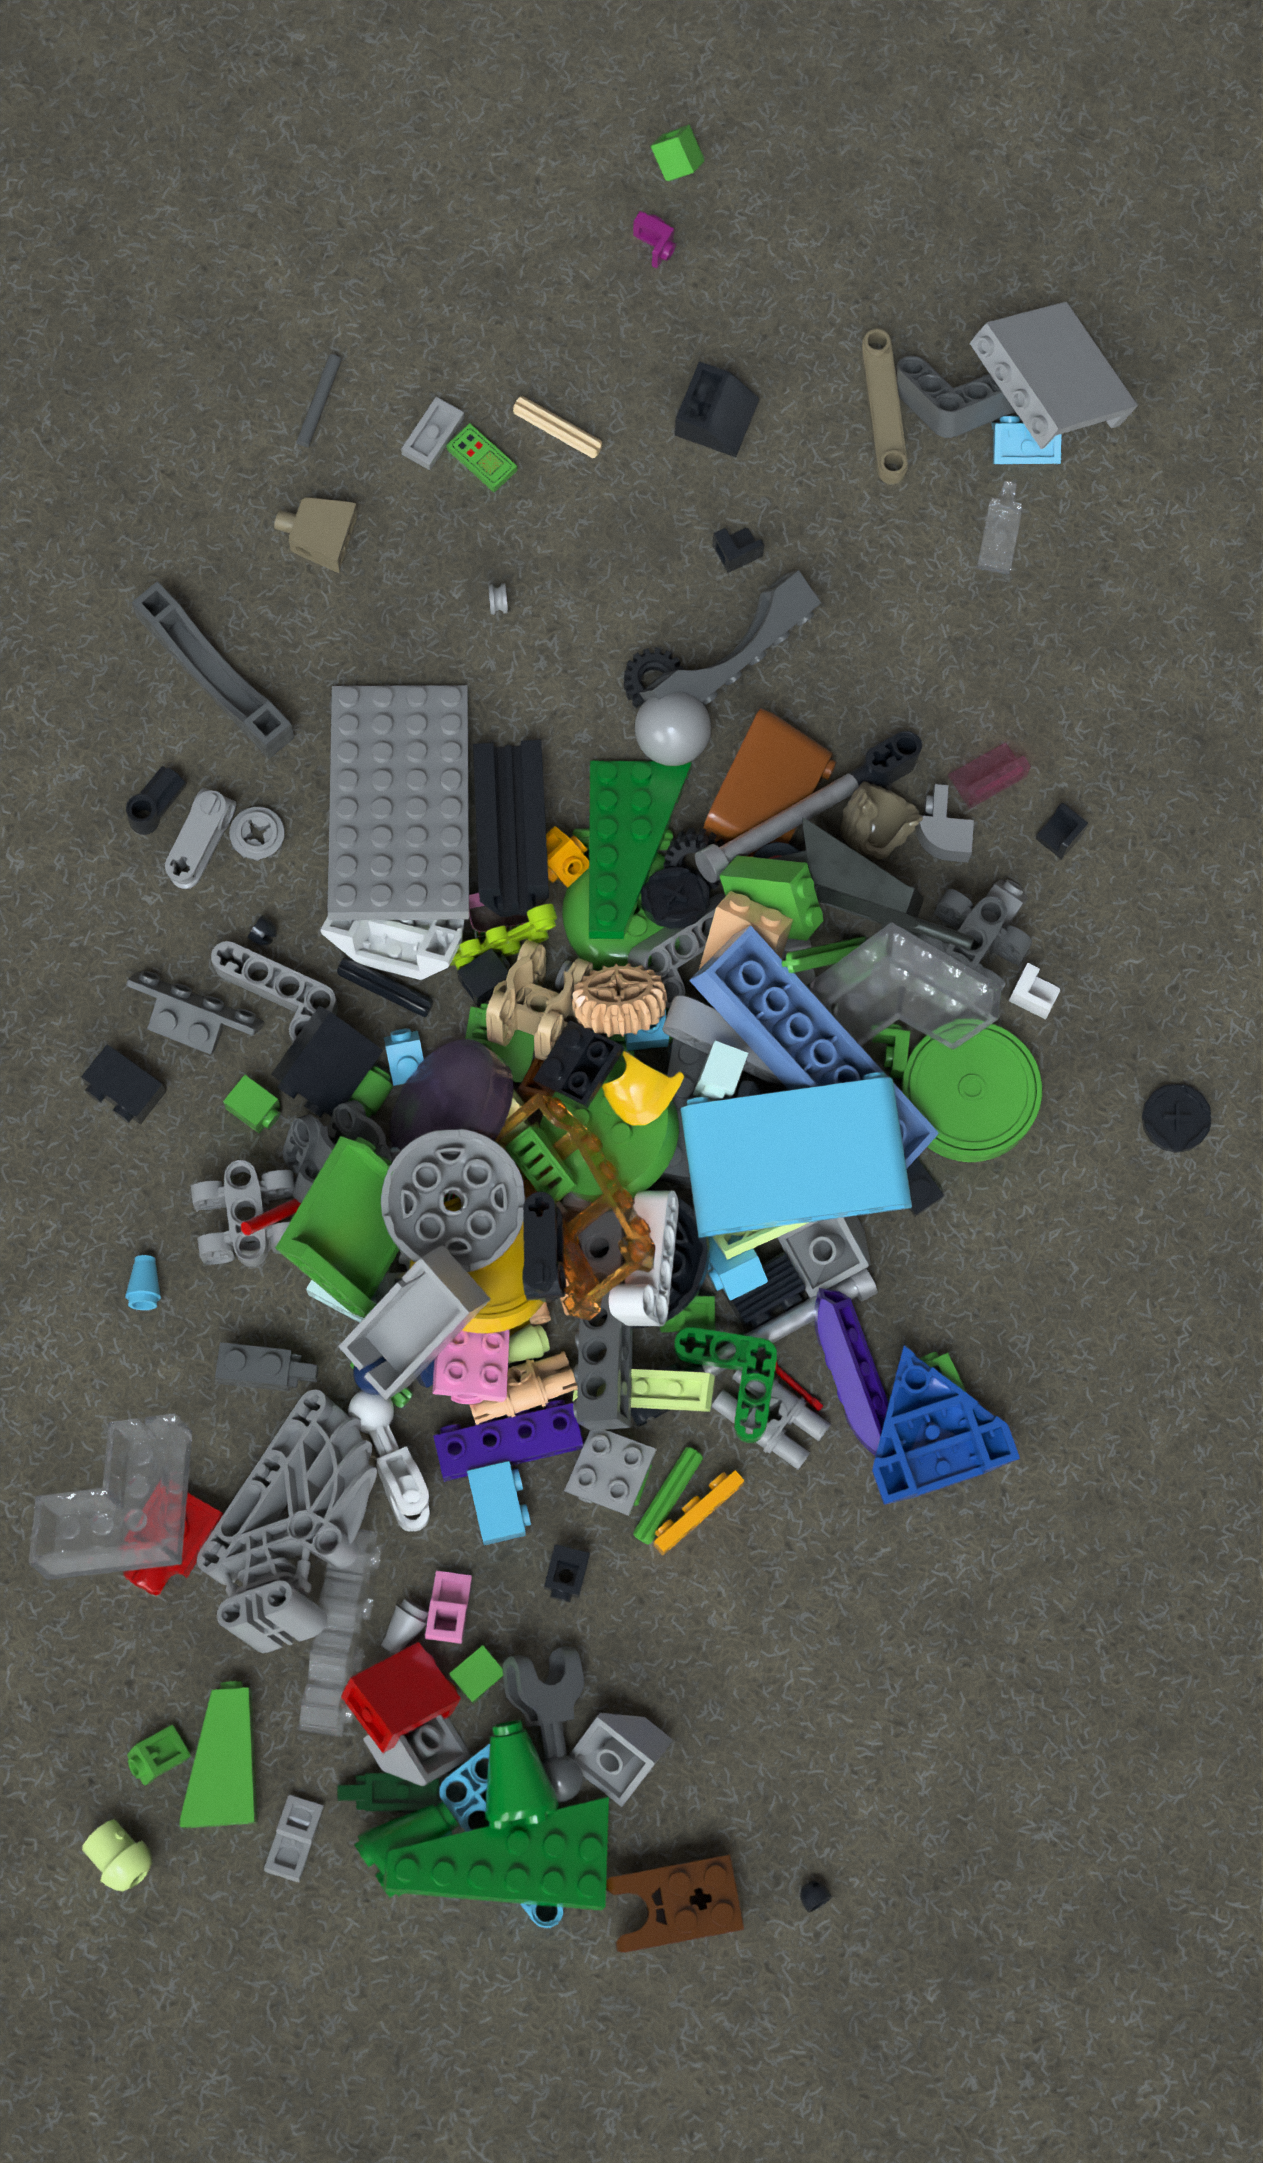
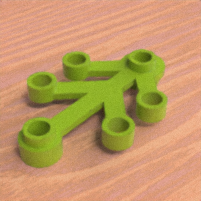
(540, 920)

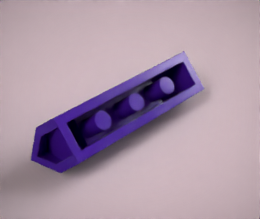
(851, 1366)

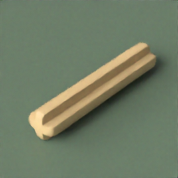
(557, 427)

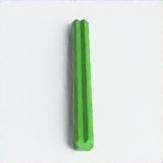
(820, 955)

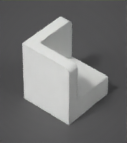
(1034, 993)

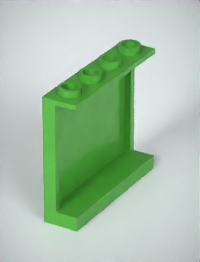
(341, 1228)

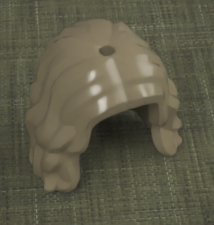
(877, 821)

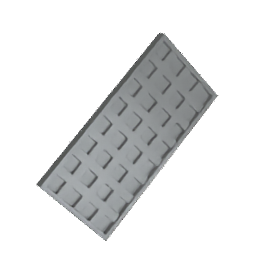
(399, 803)

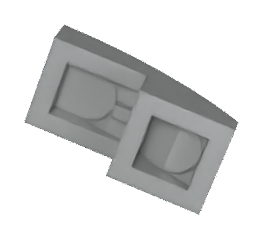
(293, 1838)

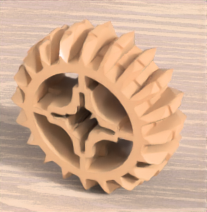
(619, 1000)

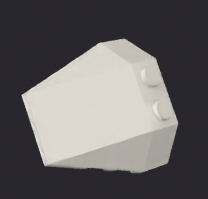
(398, 946)

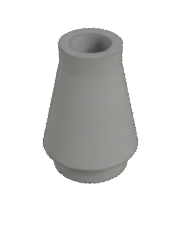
(404, 1626)

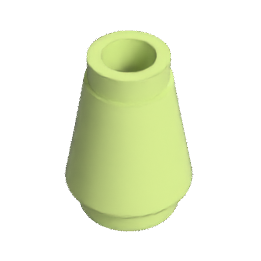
(528, 1343)

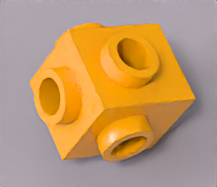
(565, 857)

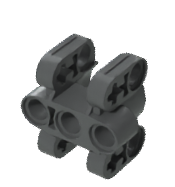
(1008, 943)
(308, 1152)

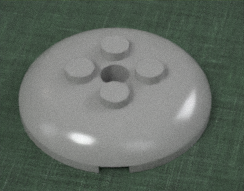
(461, 1165)

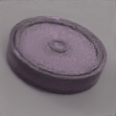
(454, 1090)

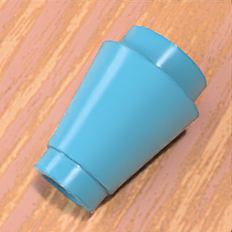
(143, 1285)

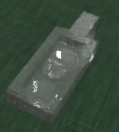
(1000, 531)

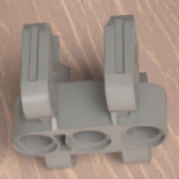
(209, 1195)

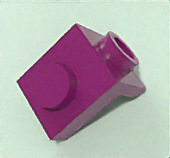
(657, 234)

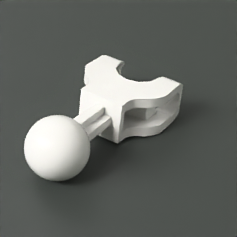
(396, 1467)

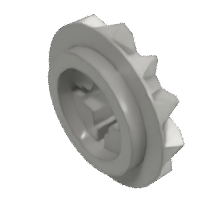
(261, 819)

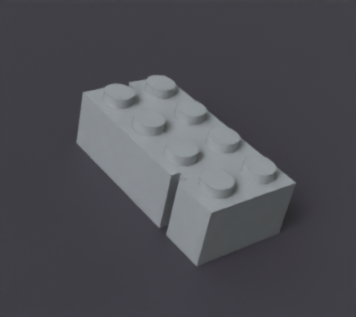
(414, 1321)

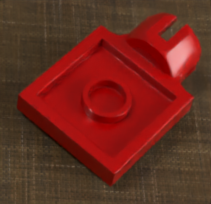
(199, 1524)

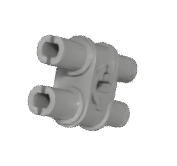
(790, 1411)

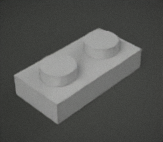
(433, 433)

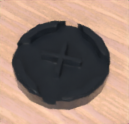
(675, 898)
(1176, 1118)

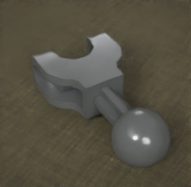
(548, 1706)

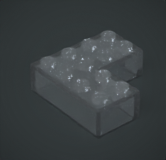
(909, 981)
(131, 1519)

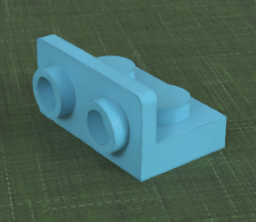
(1016, 445)

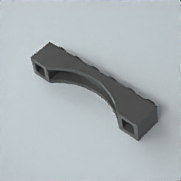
(778, 610)
(238, 699)

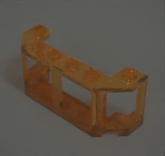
(637, 1249)

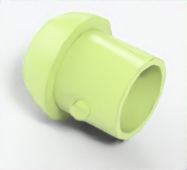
(118, 1856)

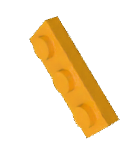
(697, 1510)

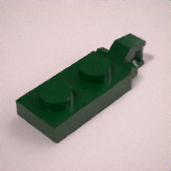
(389, 1793)

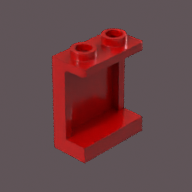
(399, 1695)

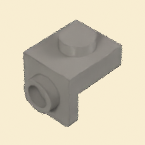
(1011, 895)

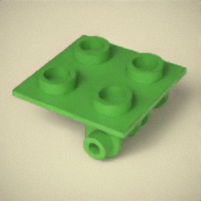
(517, 1053)

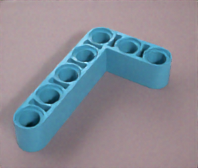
(474, 1802)

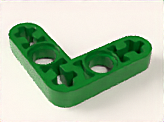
(740, 1361)

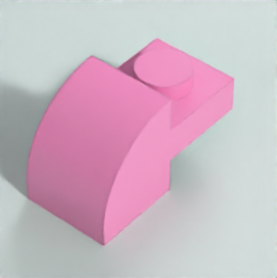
(448, 1607)

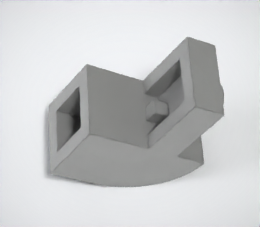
(943, 836)

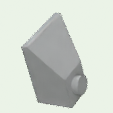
(826, 1251)
(423, 1752)
(619, 1753)

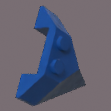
(935, 1435)

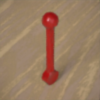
(811, 1400)

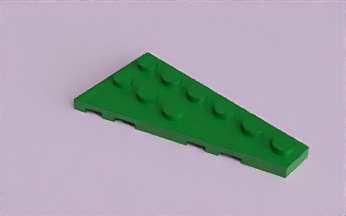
(534, 1864)

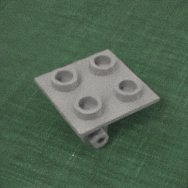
(610, 1471)

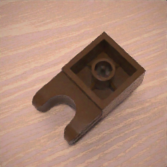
(669, 1907)

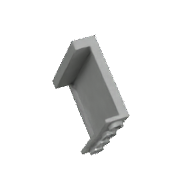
(1052, 372)

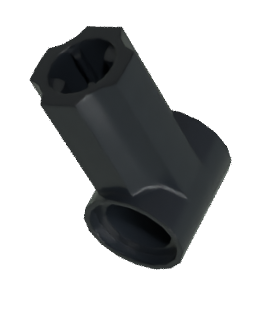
(156, 798)

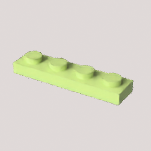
(669, 1390)

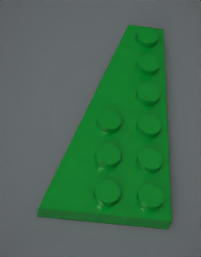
(627, 826)

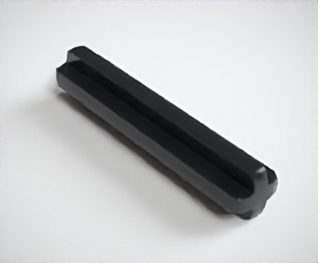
(385, 987)

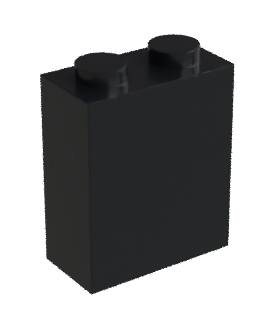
(325, 1063)

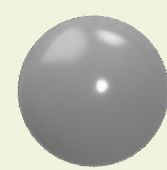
(673, 728)

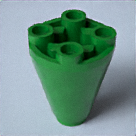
(516, 1779)
(410, 1829)

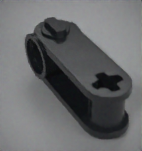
(543, 1249)

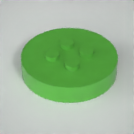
(975, 1095)
(636, 1151)

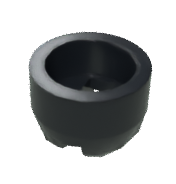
(262, 930)
(814, 1895)

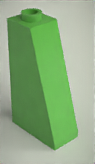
(224, 1765)

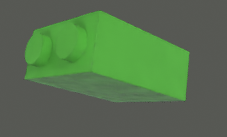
(777, 886)

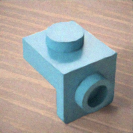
(403, 1054)

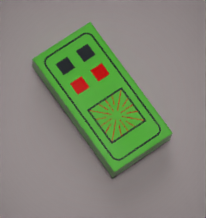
(481, 457)

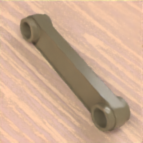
(884, 406)

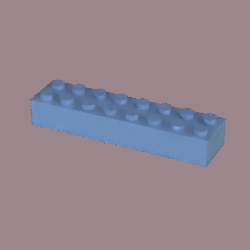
(793, 1028)

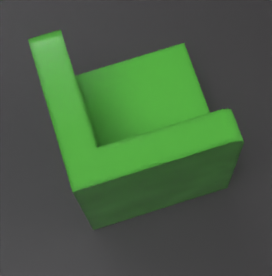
(677, 153)
(477, 1674)

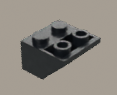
(716, 410)
(578, 1065)

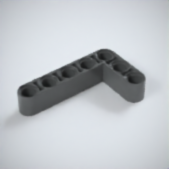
(946, 408)

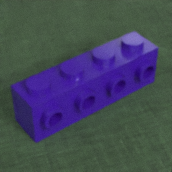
(511, 1439)

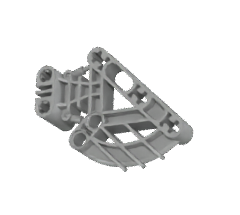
(325, 1478)

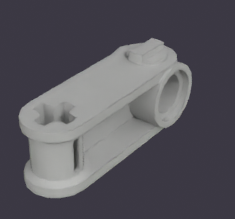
(199, 837)

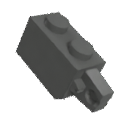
(262, 1367)

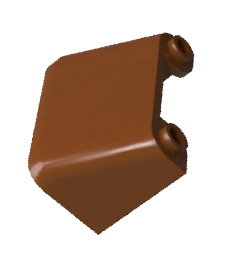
(767, 776)

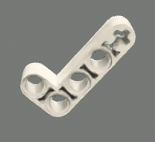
(646, 1295)

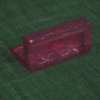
(989, 775)

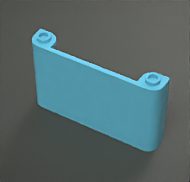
(795, 1156)

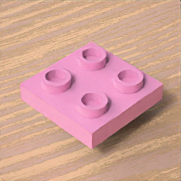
(473, 1368)

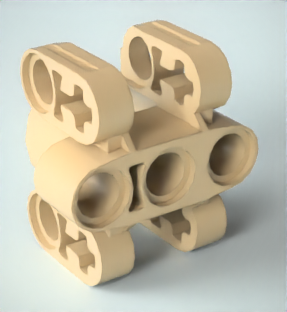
(527, 1006)

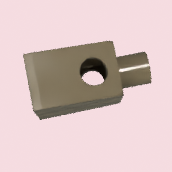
(320, 530)

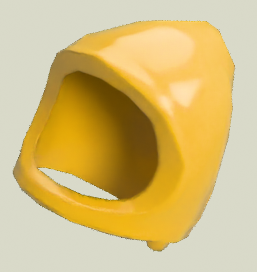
(641, 1092)

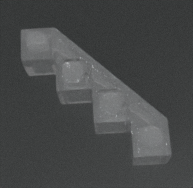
(336, 1649)

